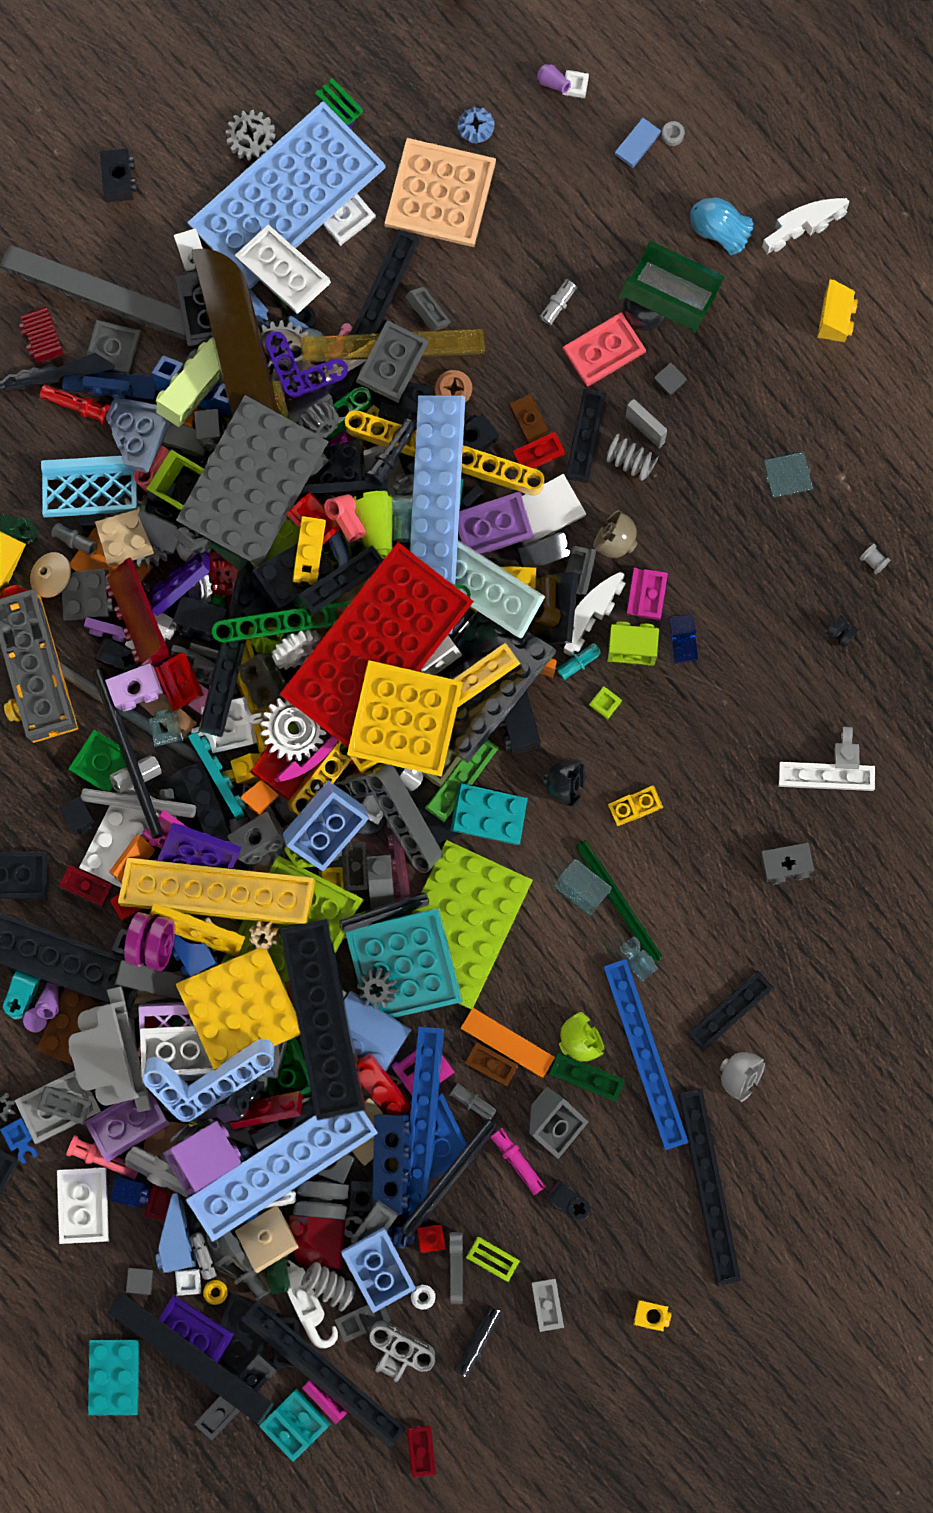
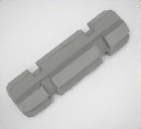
(203, 1255)

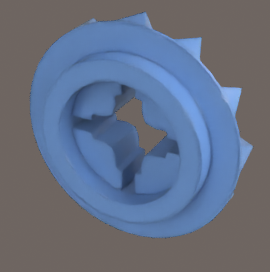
(485, 129)

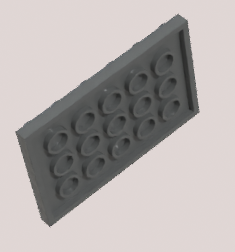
(252, 480)

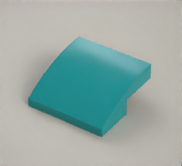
(295, 1425)

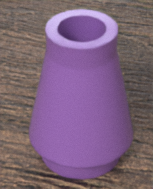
(553, 78)
(48, 1003)

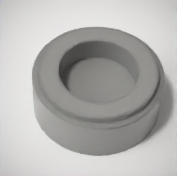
(672, 133)

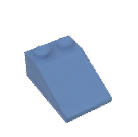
(175, 1245)
(378, 1270)

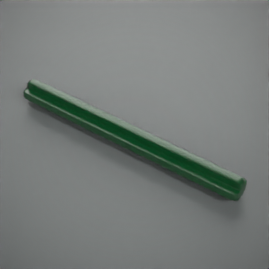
(619, 901)

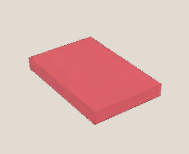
(604, 349)

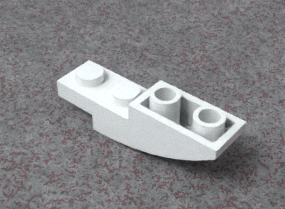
(812, 217)
(595, 604)

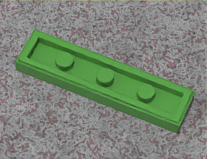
(466, 773)

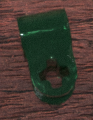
(14, 526)

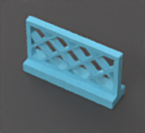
(89, 470)

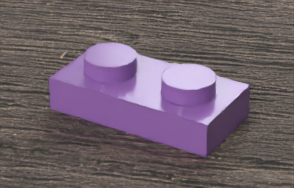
(99, 628)

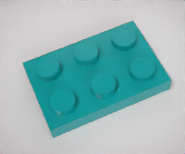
(489, 814)
(113, 1377)

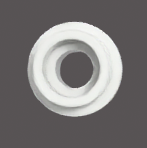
(423, 1305)

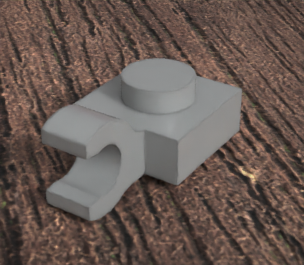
(846, 753)

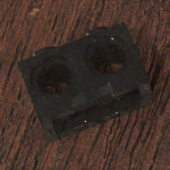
(268, 678)

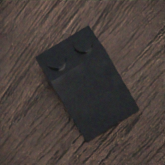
(192, 308)

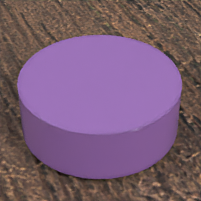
(34, 1022)

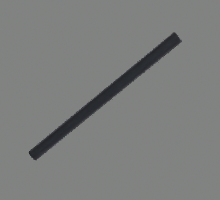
(128, 755)

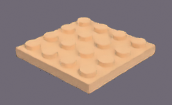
(440, 192)

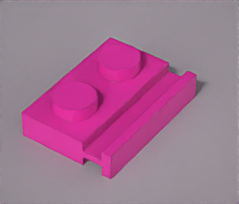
(647, 594)

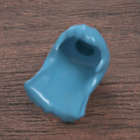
(721, 222)

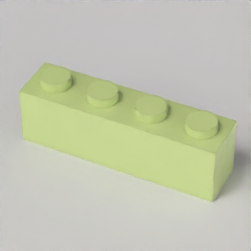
(190, 385)

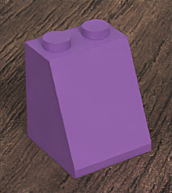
(203, 1157)

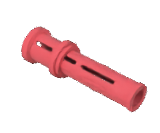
(91, 1154)

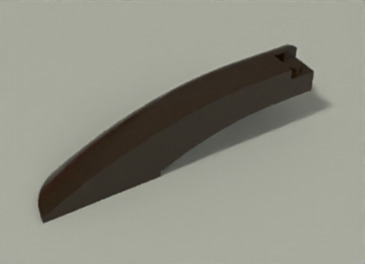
(234, 330)

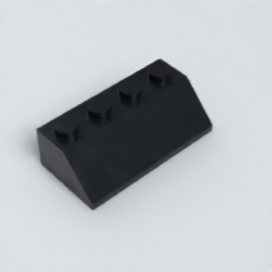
(194, 787)

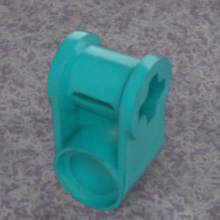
(21, 991)

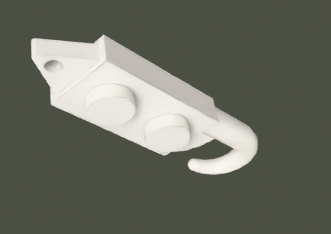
(308, 1307)

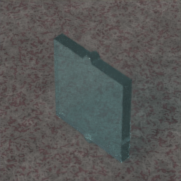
(788, 474)

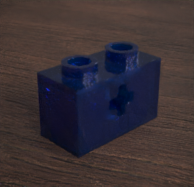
(130, 1193)

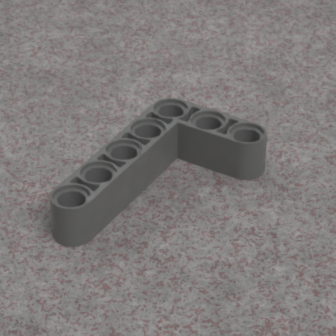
(398, 808)

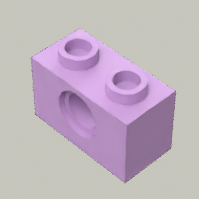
(120, 687)

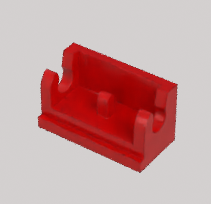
(311, 507)

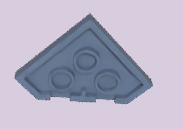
(137, 432)

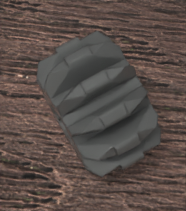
(320, 419)
(379, 980)

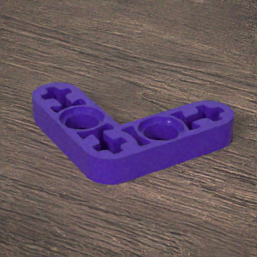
(301, 377)

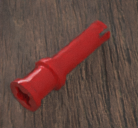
(85, 406)

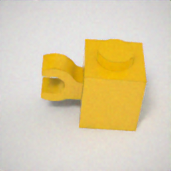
(241, 769)

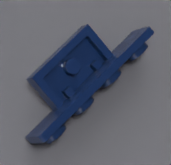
(112, 384)

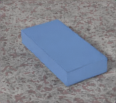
(637, 142)

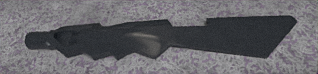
(50, 374)

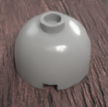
(741, 1073)

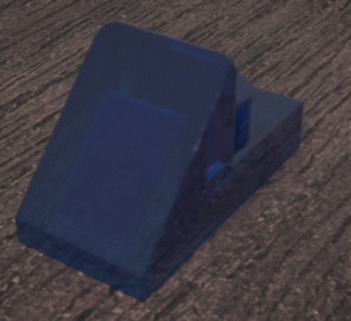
(683, 639)

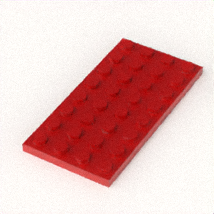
(391, 621)

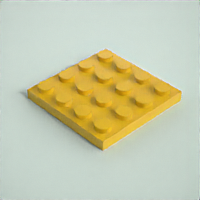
(405, 718)
(239, 1005)

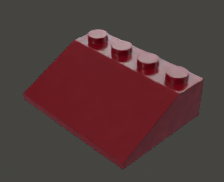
(137, 614)

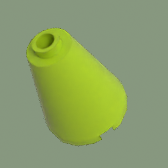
(376, 517)

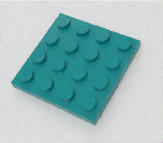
(415, 954)

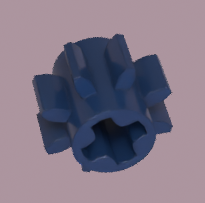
(397, 1238)

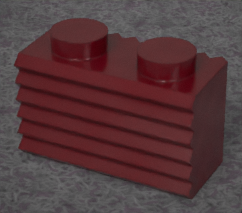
(41, 334)

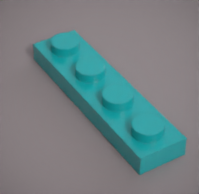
(223, 783)

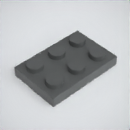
(392, 361)

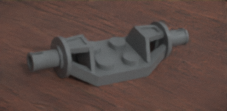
(227, 1251)

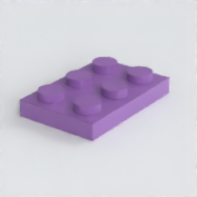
(495, 524)
(124, 1127)

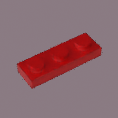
(381, 1086)

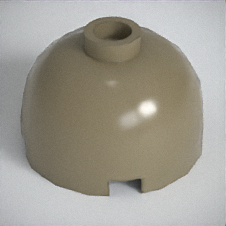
(617, 536)

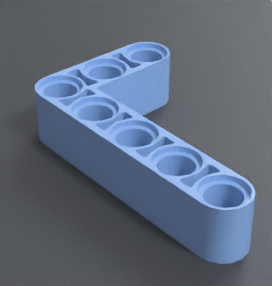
(209, 1083)

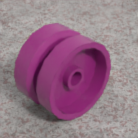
(149, 941)

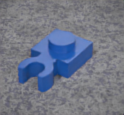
(18, 1137)

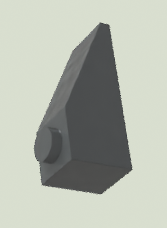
(380, 881)

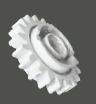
(286, 742)

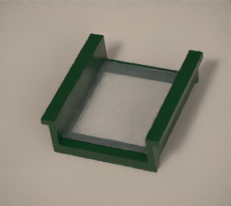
(672, 286)

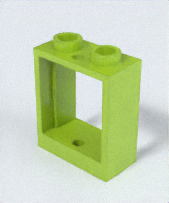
(167, 474)

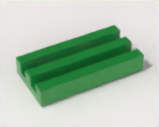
(327, 89)

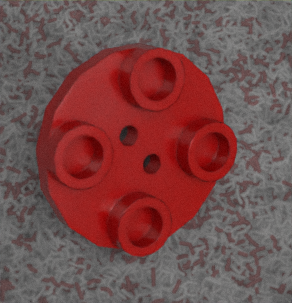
(223, 583)

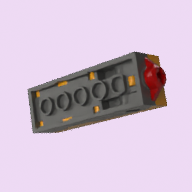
(34, 665)

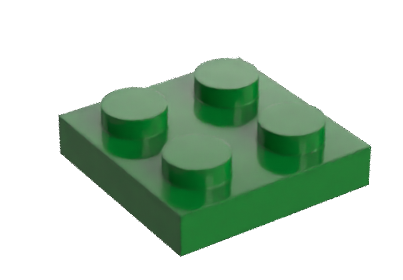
(98, 761)

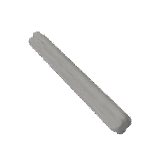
(132, 802)

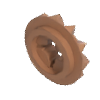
(447, 379)

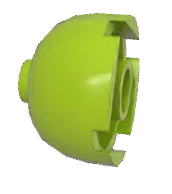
(580, 1040)

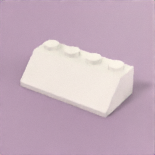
(178, 1048)

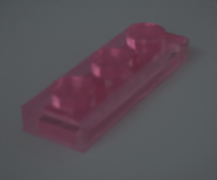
(399, 866)

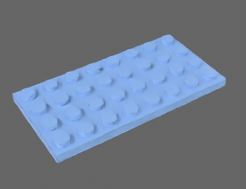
(290, 187)

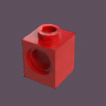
(431, 1238)

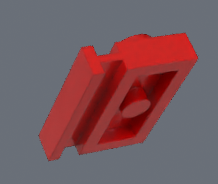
(179, 681)

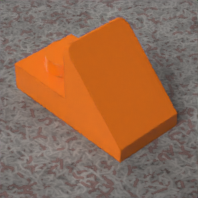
(259, 798)

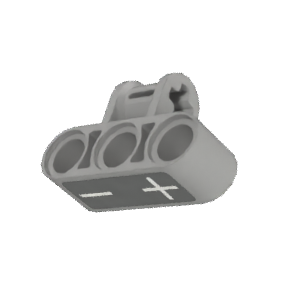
(394, 1360)

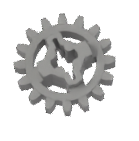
(260, 132)

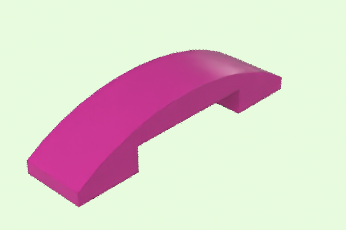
(294, 770)

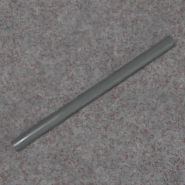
(131, 715)

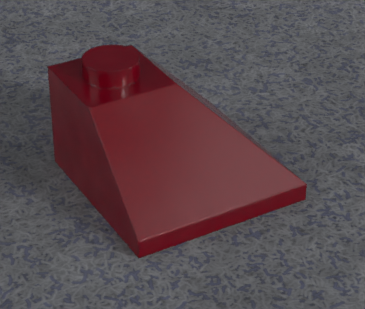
(318, 1240)

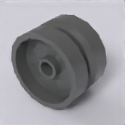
(321, 1197)

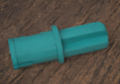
(578, 661)

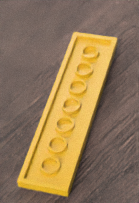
(217, 891)

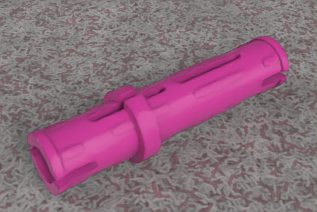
(518, 1162)

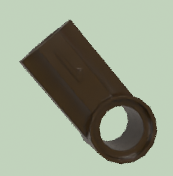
(547, 612)

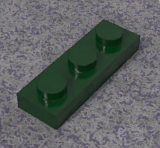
(587, 1077)

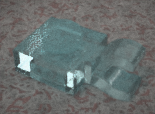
(640, 962)

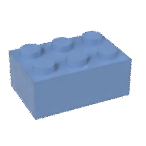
(325, 826)

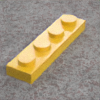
(201, 931)

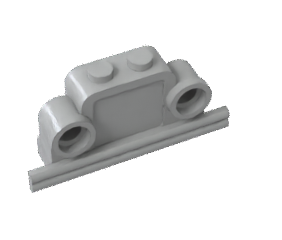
(107, 1054)

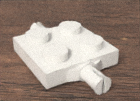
(238, 728)

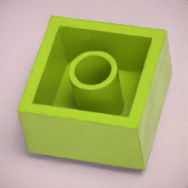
(633, 644)

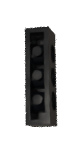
(477, 426)

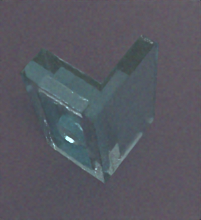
(582, 887)

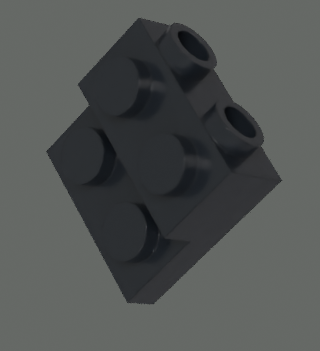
(234, 1105)

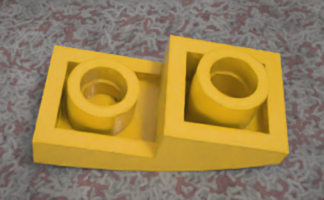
(635, 806)

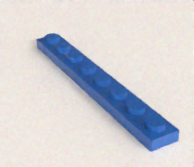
(645, 1054)
(424, 1113)

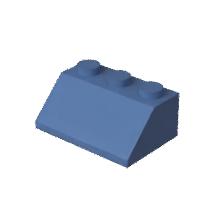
(374, 1031)

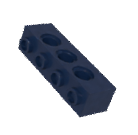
(383, 1151)

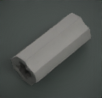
(149, 768)

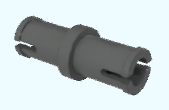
(74, 539)

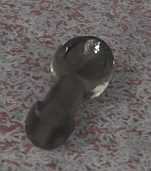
(500, 561)

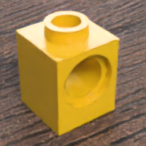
(641, 1320)

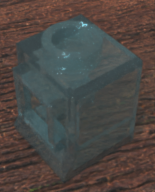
(174, 732)

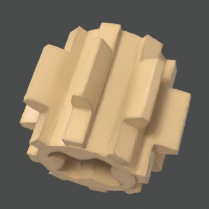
(261, 940)

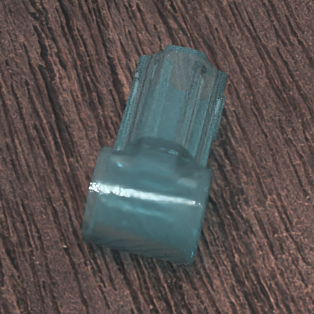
(402, 517)

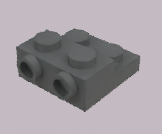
(87, 596)

